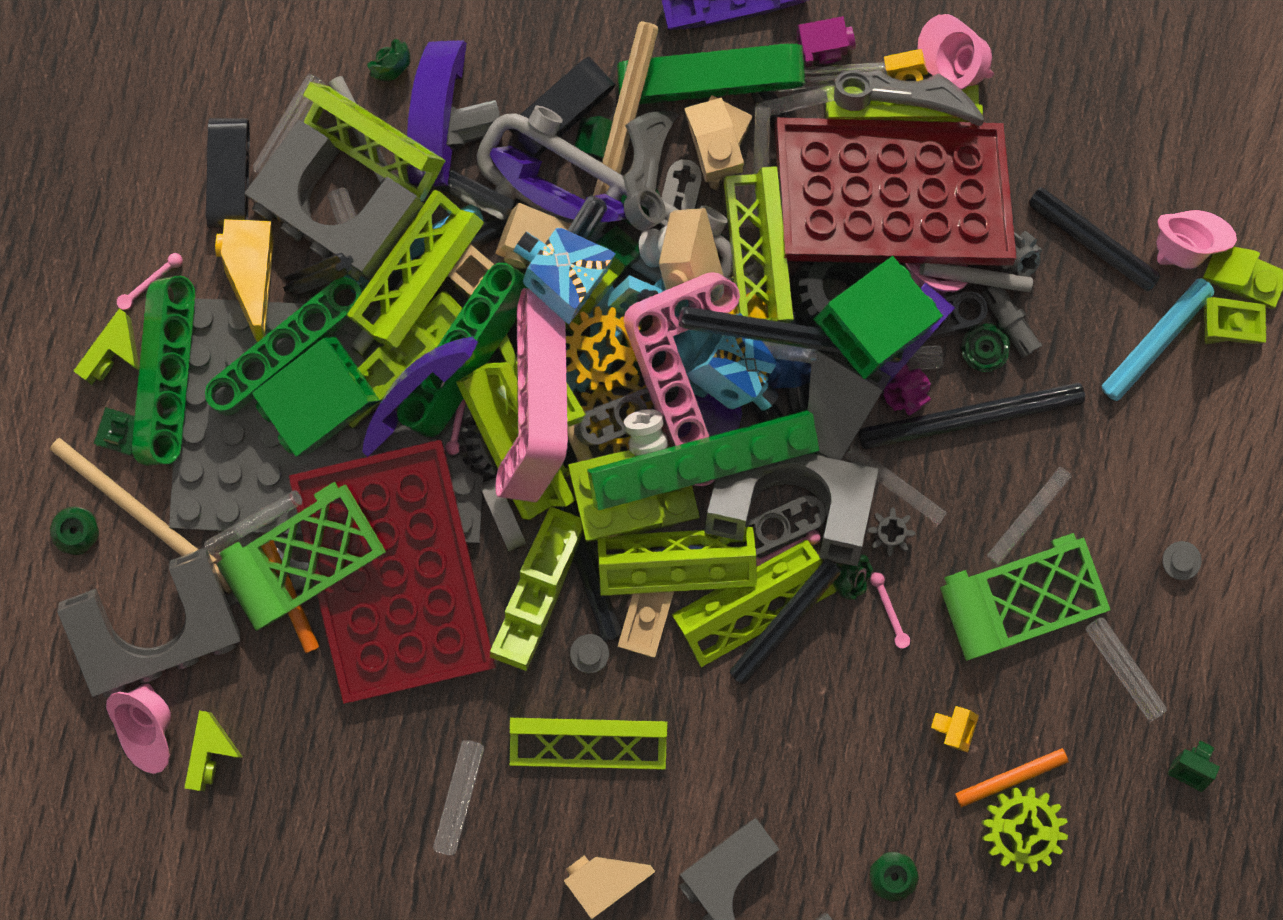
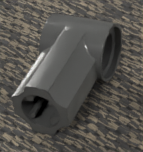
(470, 123)

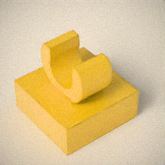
(906, 65)
(958, 728)

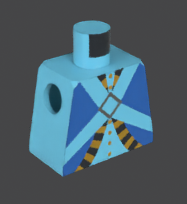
(563, 269)
(734, 371)

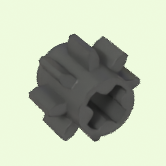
(1027, 256)
(899, 525)

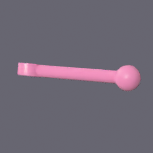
(125, 302)
(452, 446)
(813, 537)
(901, 640)

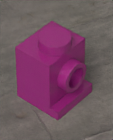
(825, 40)

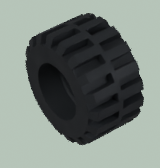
(808, 285)

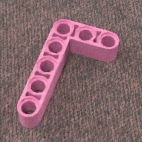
(660, 338)
(541, 403)

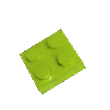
(632, 517)

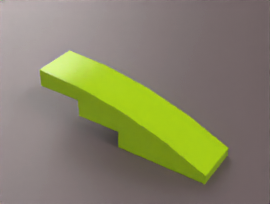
(426, 333)
(538, 588)

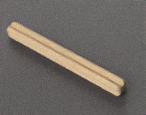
(628, 99)

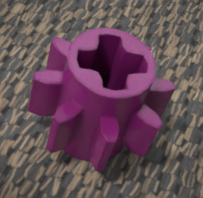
(908, 390)

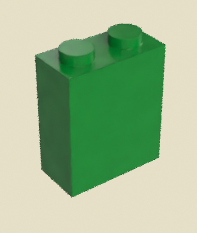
(878, 317)
(314, 397)

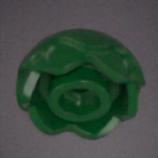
(390, 61)
(993, 338)
(86, 533)
(853, 578)
(881, 876)

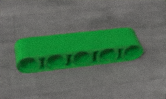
(721, 73)
(488, 298)
(265, 352)
(175, 356)

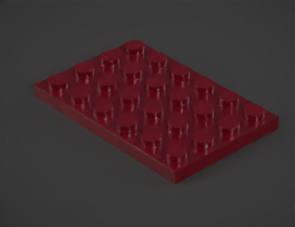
(894, 191)
(418, 605)

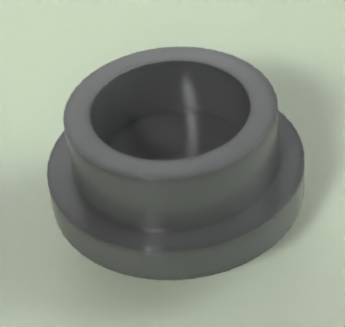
(1181, 560)
(589, 653)

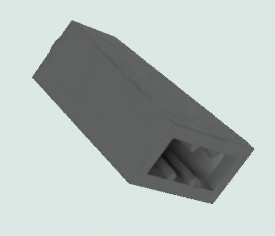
(840, 401)

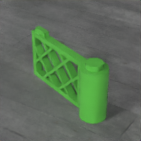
(254, 576)
(977, 616)

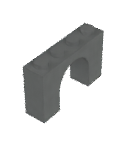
(285, 190)
(840, 485)
(112, 662)
(720, 871)

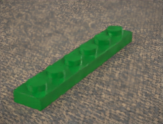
(703, 460)

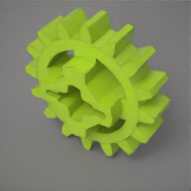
(1022, 848)

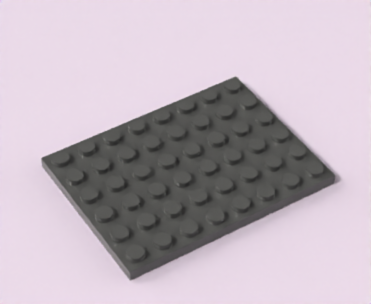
(236, 462)

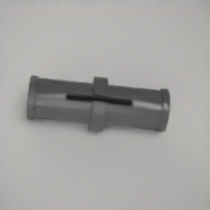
(1011, 320)

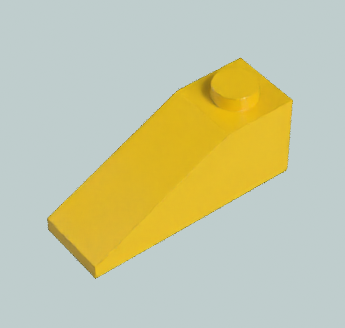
(247, 261)

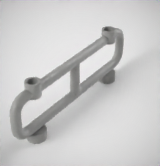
(542, 128)

